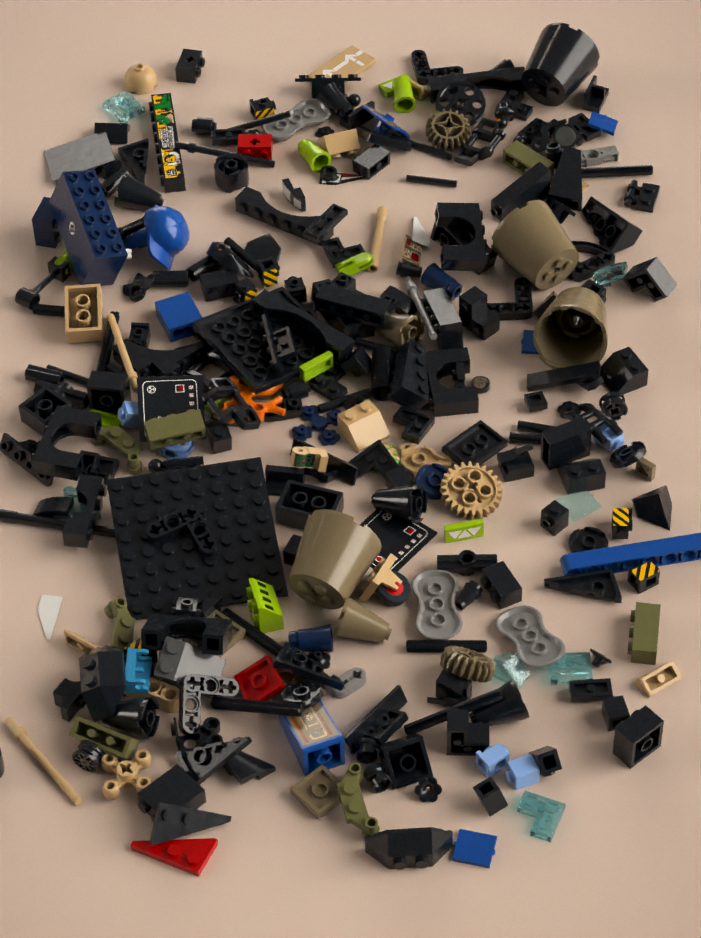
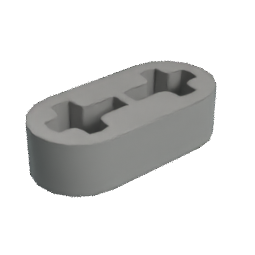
(350, 684)

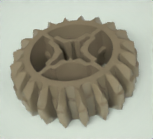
(437, 129)
(467, 664)

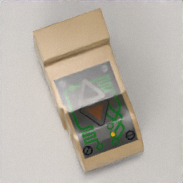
(309, 458)

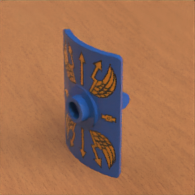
(385, 120)

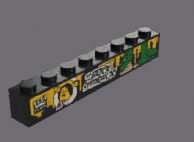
(166, 136)

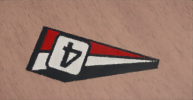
(342, 178)

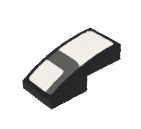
(294, 196)

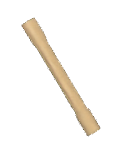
(377, 239)

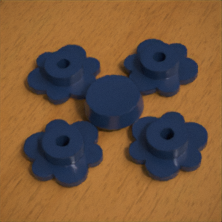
(317, 423)

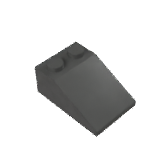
(181, 659)

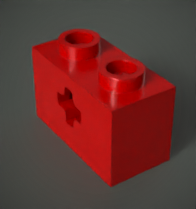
(256, 145)

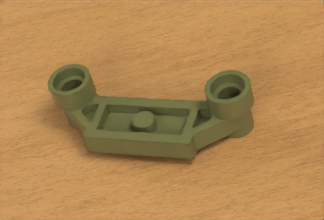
(123, 444)
(123, 624)
(353, 802)

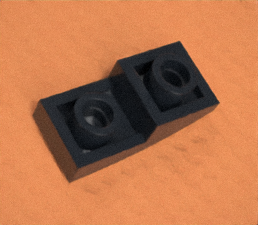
(293, 409)

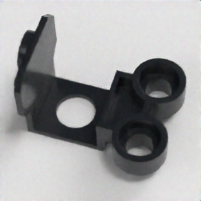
(204, 737)

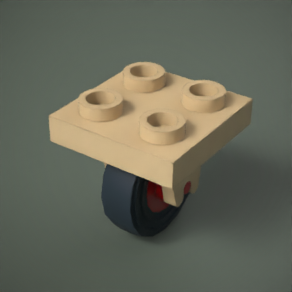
(389, 586)

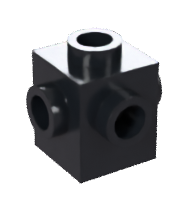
(186, 607)

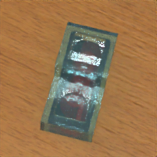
(610, 273)

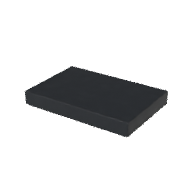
(475, 445)

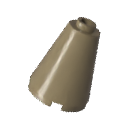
(402, 328)
(361, 624)

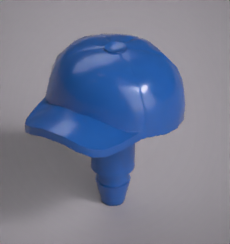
(164, 235)

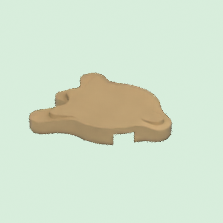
(414, 458)

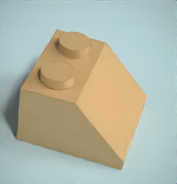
(340, 143)
(362, 425)

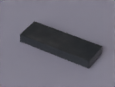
(325, 223)

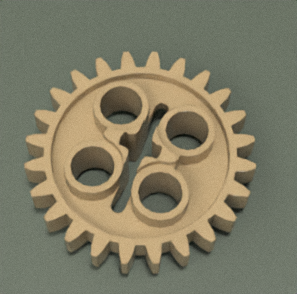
(471, 490)

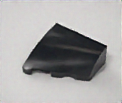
(99, 465)
(246, 767)

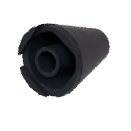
(136, 195)
(403, 502)
(506, 710)
(135, 717)

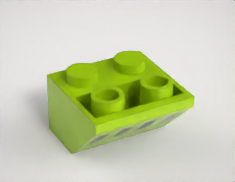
(264, 606)

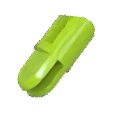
(355, 264)

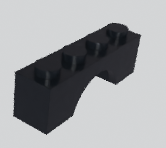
(79, 529)

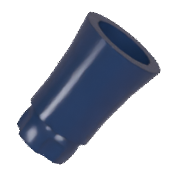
(436, 278)
(312, 639)

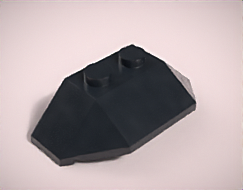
(102, 680)
(409, 847)

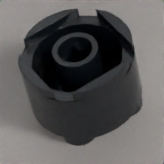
(231, 172)

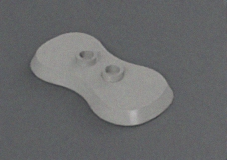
(303, 115)
(437, 610)
(533, 642)

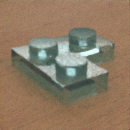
(545, 810)

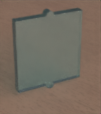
(579, 504)

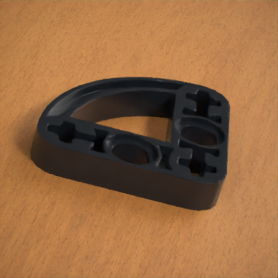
(602, 258)

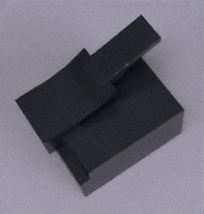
(516, 463)
(451, 690)

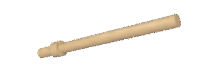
(123, 352)
(21, 735)

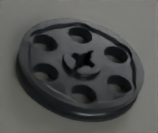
(462, 97)

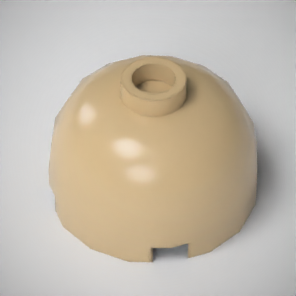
(140, 79)

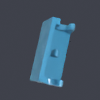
(138, 671)

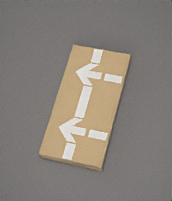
(347, 62)

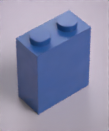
(177, 316)

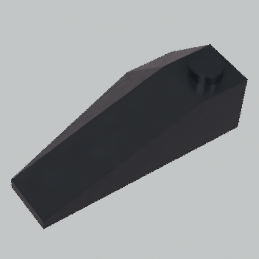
(610, 228)

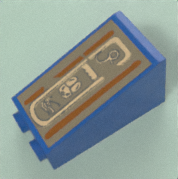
(314, 738)

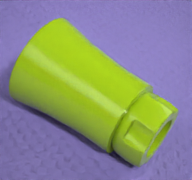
(403, 96)
(314, 155)

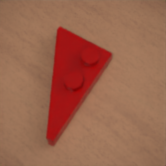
(184, 854)

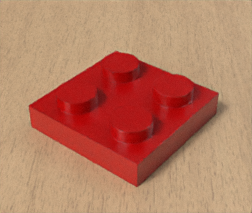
(260, 680)

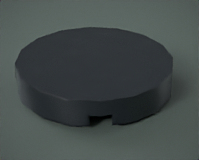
(627, 455)
(587, 539)
(305, 693)

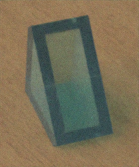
(510, 667)

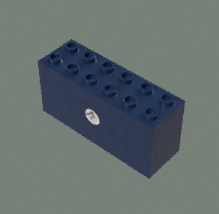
(88, 228)

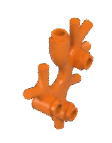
(260, 408)

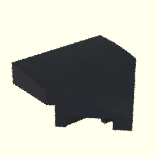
(263, 248)

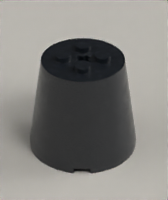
(559, 64)

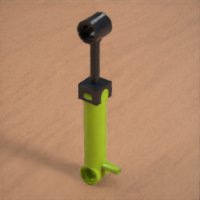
(58, 268)

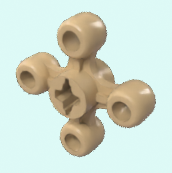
(125, 772)

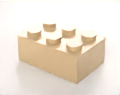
(83, 313)

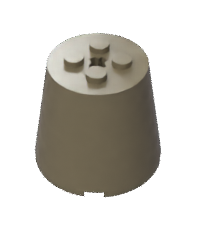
(535, 245)
(572, 329)
(332, 558)

